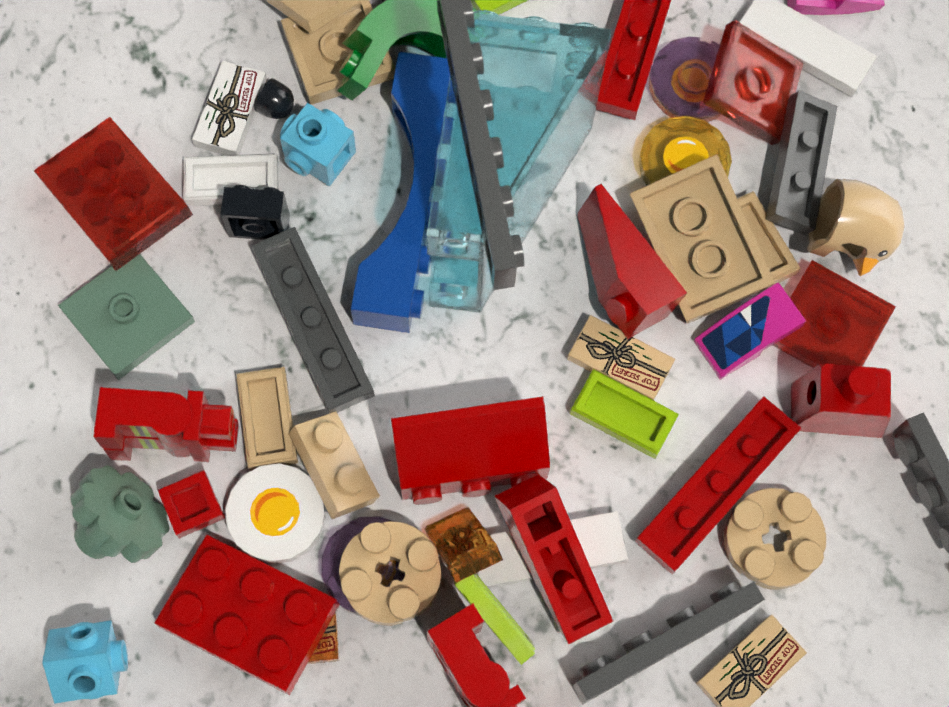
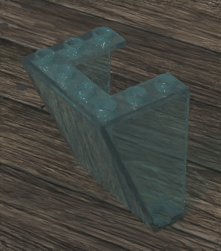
(544, 106)

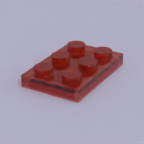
(113, 193)

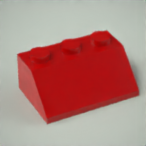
(470, 449)

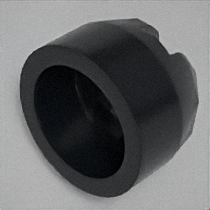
(275, 100)

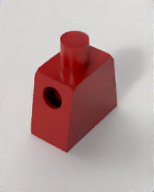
(846, 401)

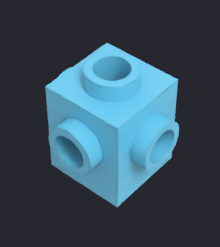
(317, 143)
(84, 661)

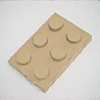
(703, 238)

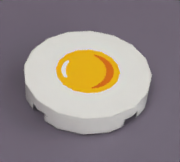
(275, 513)

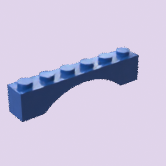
(389, 277)

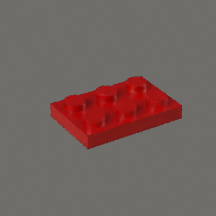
(247, 614)

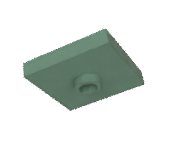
(126, 315)

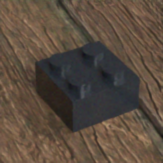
(254, 212)

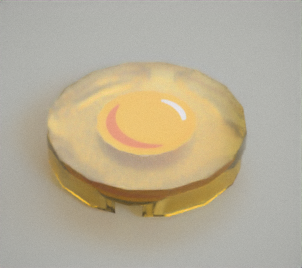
(680, 144)

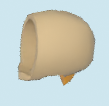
(857, 222)

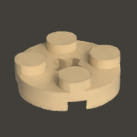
(759, 561)
(402, 600)

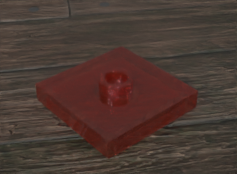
(752, 82)
(839, 318)

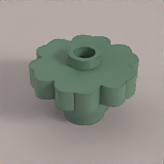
(117, 516)

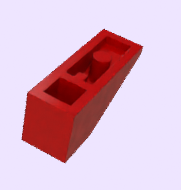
(626, 270)
(554, 556)

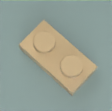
(334, 465)

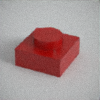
(191, 504)

